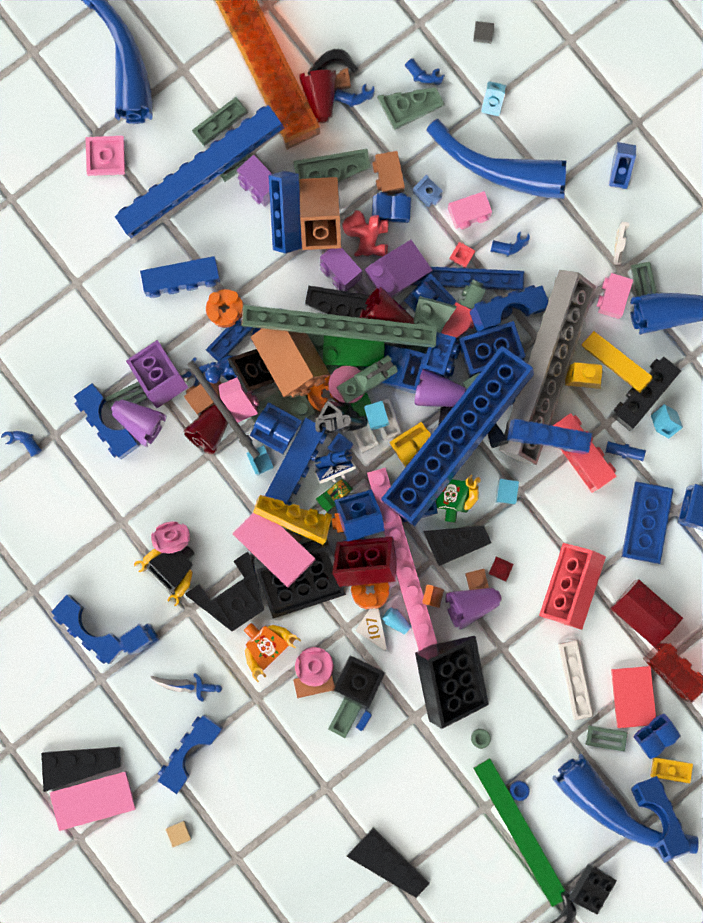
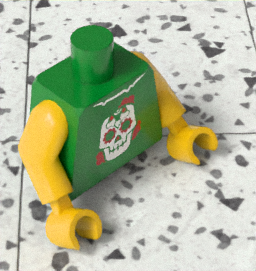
(458, 497)

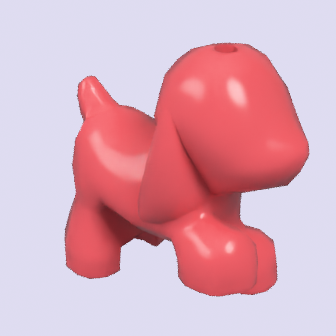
(368, 233)

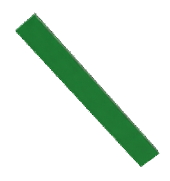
(520, 831)

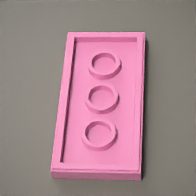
(274, 548)
(92, 801)

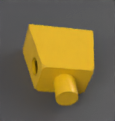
(584, 375)

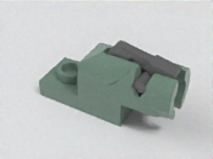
(367, 379)

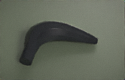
(334, 56)
(569, 911)

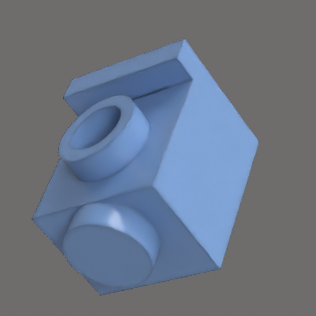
(428, 199)

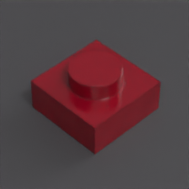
(500, 569)

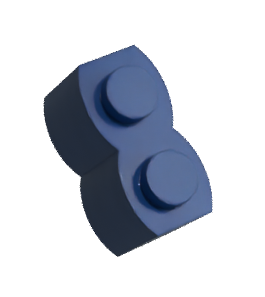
(392, 208)
(657, 736)

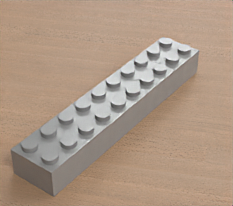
(551, 358)

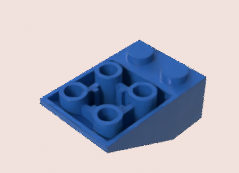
(409, 368)

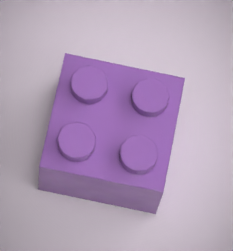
(255, 178)
(340, 268)

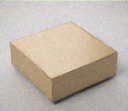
(178, 834)

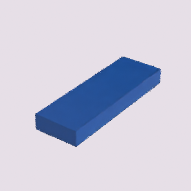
(228, 340)

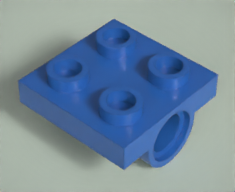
(430, 289)
(275, 428)

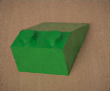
(351, 351)

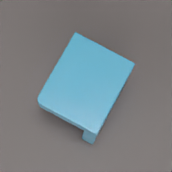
(376, 415)
(666, 421)
(262, 462)
(507, 491)

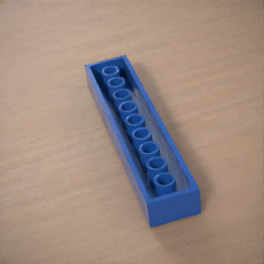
(458, 436)

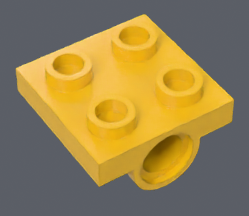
(410, 442)

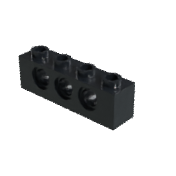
(630, 419)

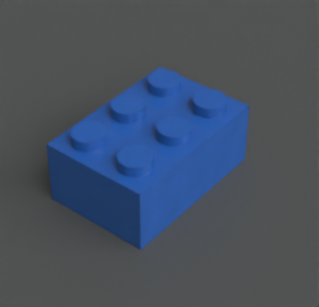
(481, 346)

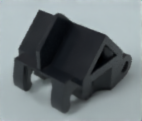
(339, 417)

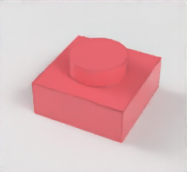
(462, 255)

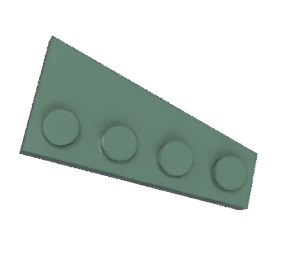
(335, 165)

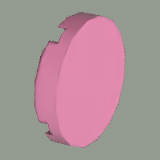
(340, 376)
(170, 537)
(314, 666)

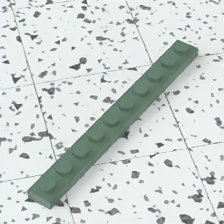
(338, 326)

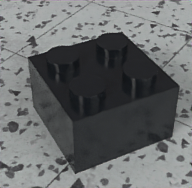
(358, 682)

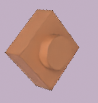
(477, 579)

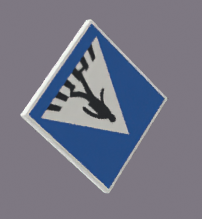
(331, 472)

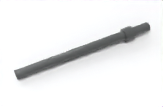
(245, 440)

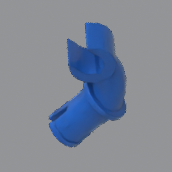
(421, 75)
(353, 99)
(510, 249)
(25, 438)

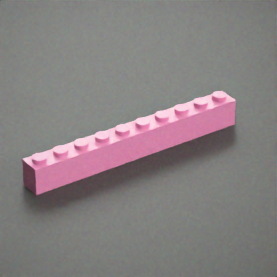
(406, 570)

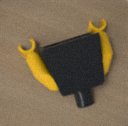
(170, 569)

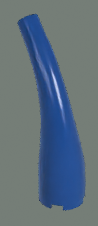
(132, 84)
(527, 176)
(665, 311)
(590, 793)

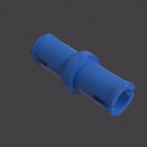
(625, 451)
(333, 459)

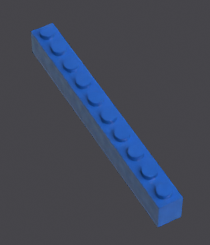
(199, 171)

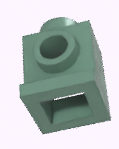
(472, 294)

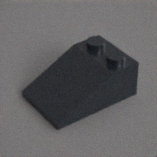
(252, 372)

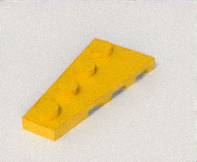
(304, 522)

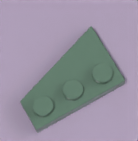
(409, 106)

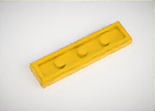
(617, 361)

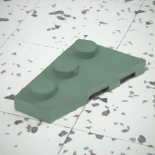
(431, 313)

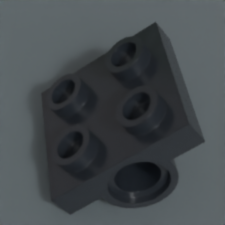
(592, 889)

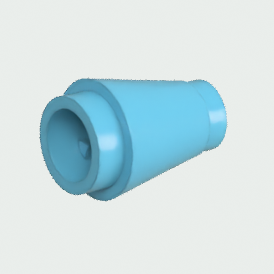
(395, 620)

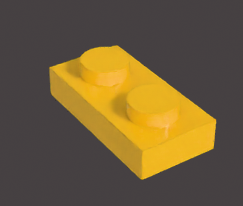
(671, 770)

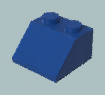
(359, 515)

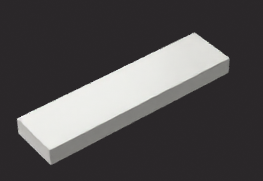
(575, 680)

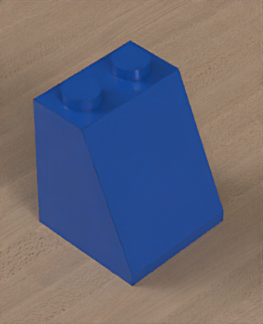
(692, 507)

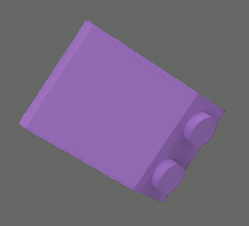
(398, 269)
(156, 374)

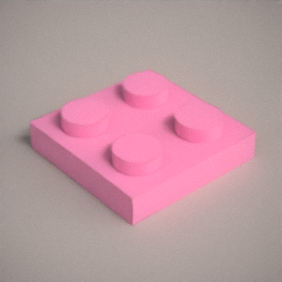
(105, 155)

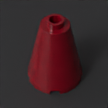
(320, 92)
(384, 307)
(207, 430)

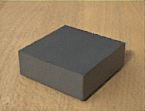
(483, 32)

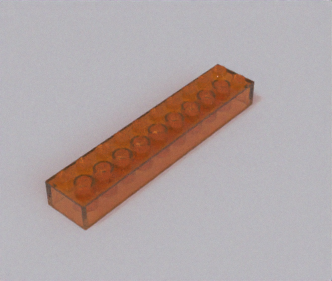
(269, 69)

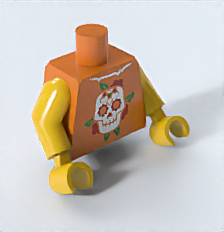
(266, 646)

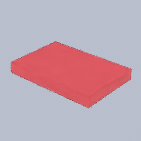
(633, 696)

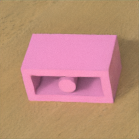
(470, 210)
(614, 296)
(239, 403)

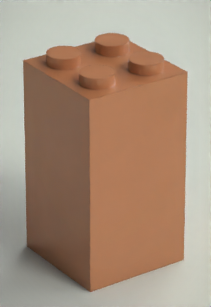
(320, 213)
(290, 360)

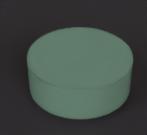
(480, 738)

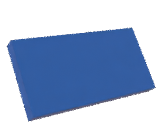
(647, 522)

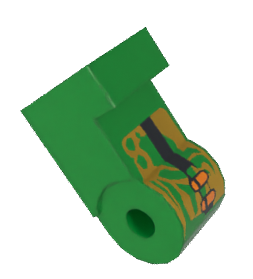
(337, 491)

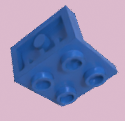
(441, 357)

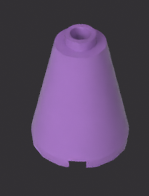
(437, 390)
(138, 420)
(471, 605)

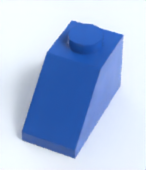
(622, 165)

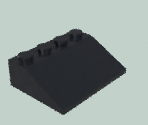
(309, 589)
(451, 680)

